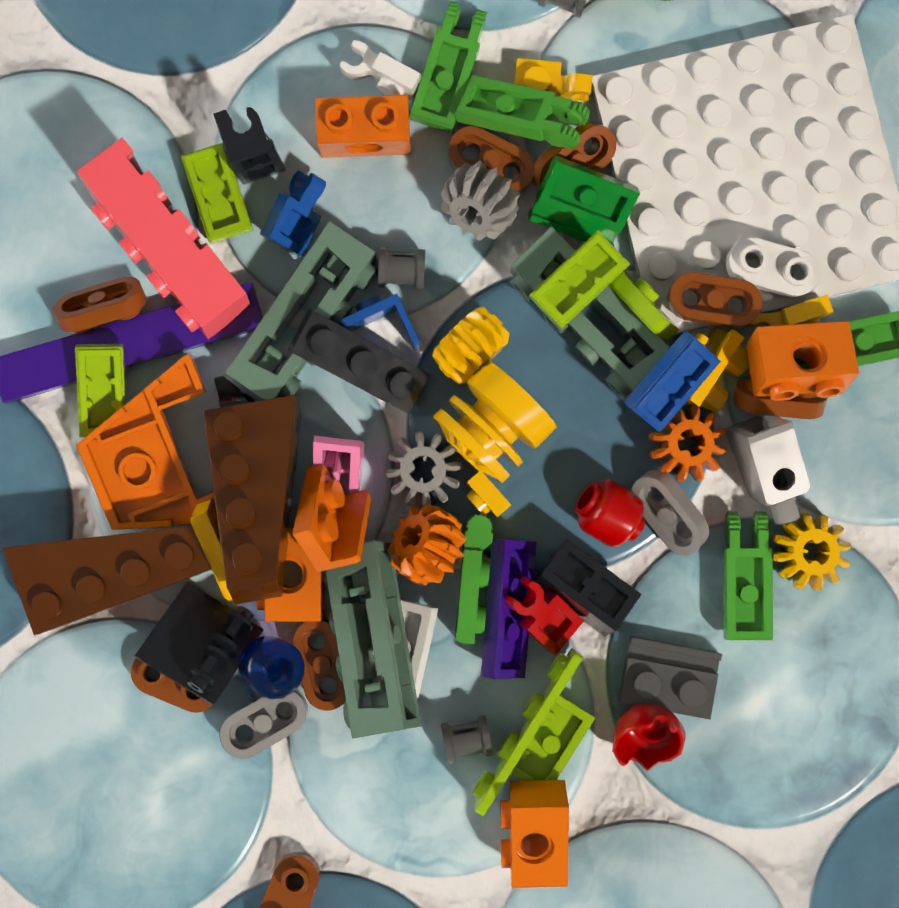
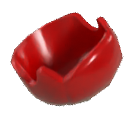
(648, 736)

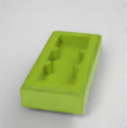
(217, 193)
(579, 280)
(641, 299)
(99, 383)

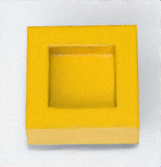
(486, 495)

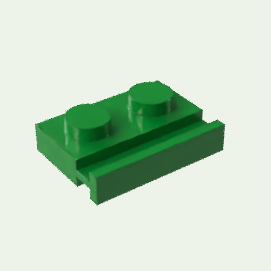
(582, 201)

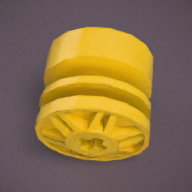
(494, 422)

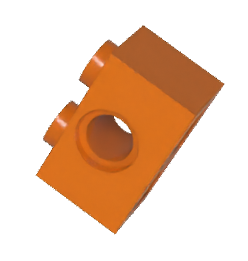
(363, 126)
(823, 346)
(298, 602)
(538, 857)

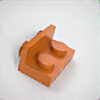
(329, 523)

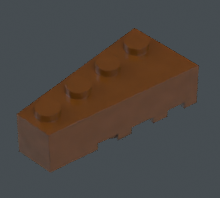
(252, 479)
(89, 575)

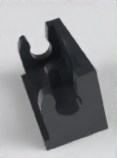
(251, 152)
(588, 588)

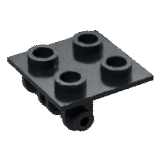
(199, 642)

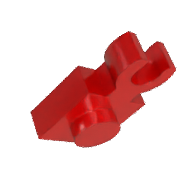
(546, 616)

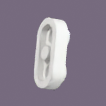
(774, 267)

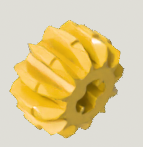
(470, 345)
(828, 551)

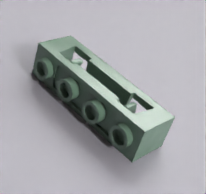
(346, 254)
(592, 344)
(369, 705)

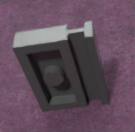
(670, 677)

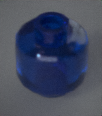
(271, 680)

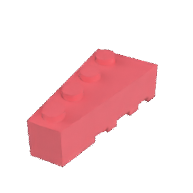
(163, 240)

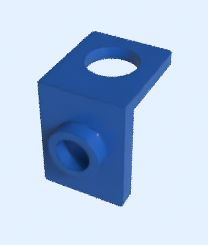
(376, 308)

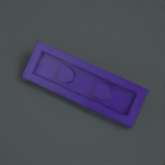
(504, 639)

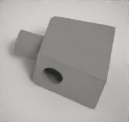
(770, 464)

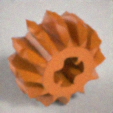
(702, 452)
(426, 544)

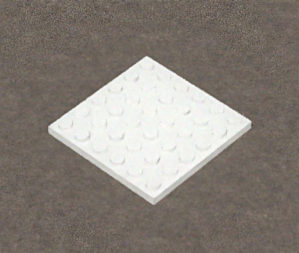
(758, 144)

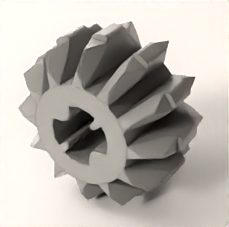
(479, 201)
(407, 468)

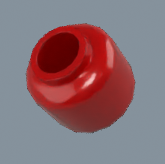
(610, 513)

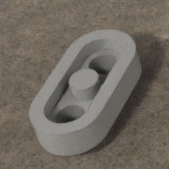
(670, 511)
(266, 725)

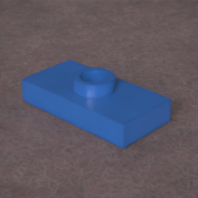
(672, 381)

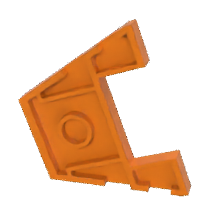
(137, 458)

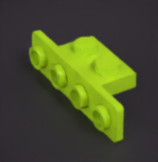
(545, 740)

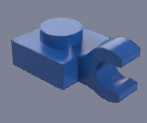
(291, 217)

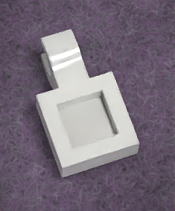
(389, 74)

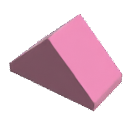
(342, 459)

